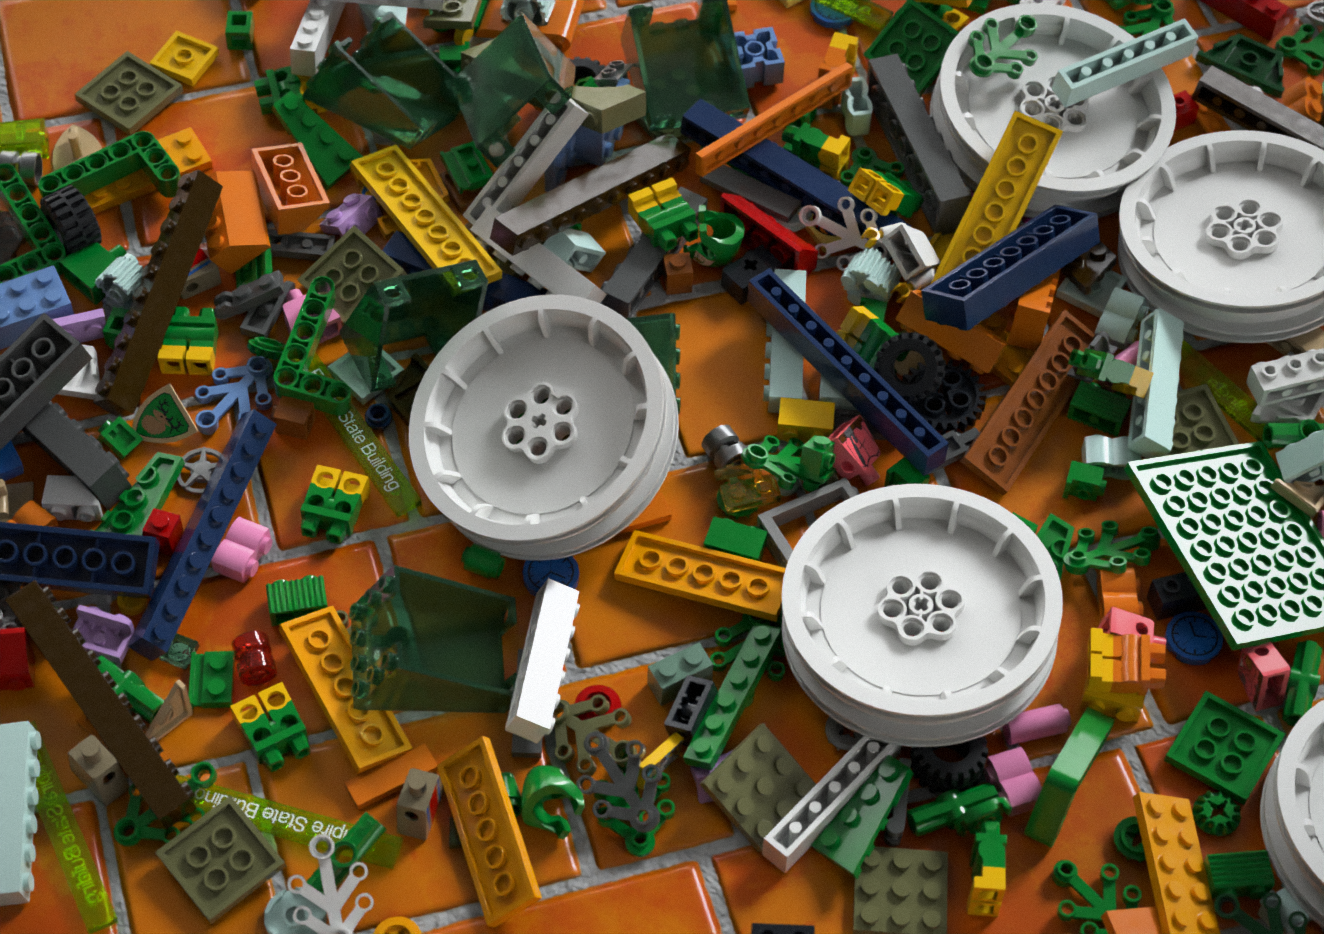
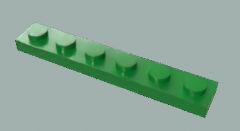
(733, 696)

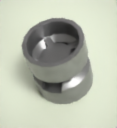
(29, 167)
(723, 446)

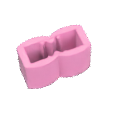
(241, 550)
(1013, 779)

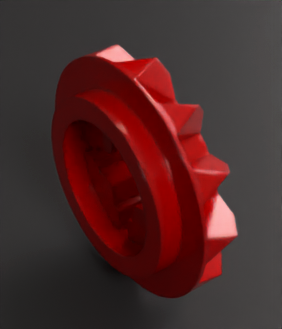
(610, 695)

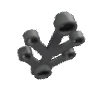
(624, 784)

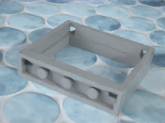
(796, 508)

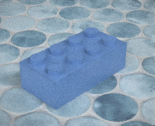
(27, 299)

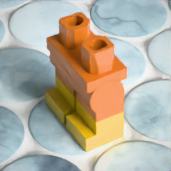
(841, 50)
(1123, 663)

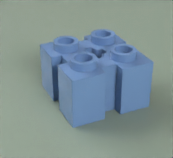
(760, 57)

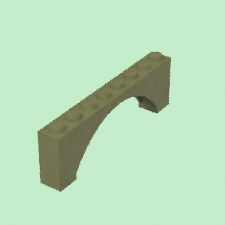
(606, 106)

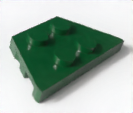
(1247, 62)

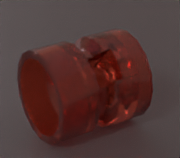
(254, 658)

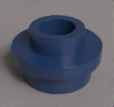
(375, 411)

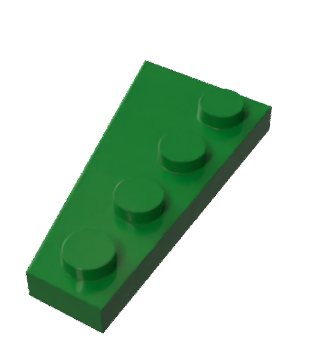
(149, 492)
(857, 824)

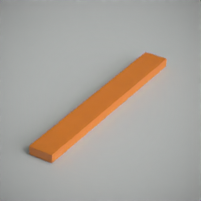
(773, 119)

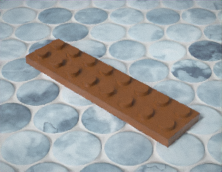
(1028, 406)

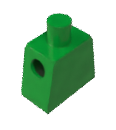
(86, 265)

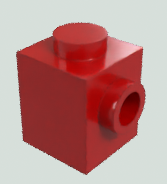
(1185, 110)
(166, 528)

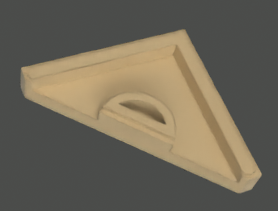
(1302, 494)
(172, 712)

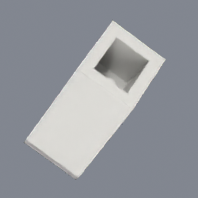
(70, 499)

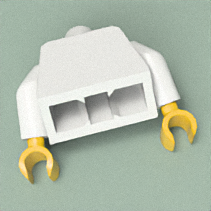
(910, 253)

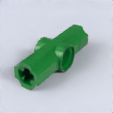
(1282, 434)
(1302, 682)
(143, 700)
(947, 808)
(360, 841)

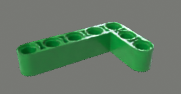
(115, 162)
(32, 230)
(305, 349)
(1067, 775)

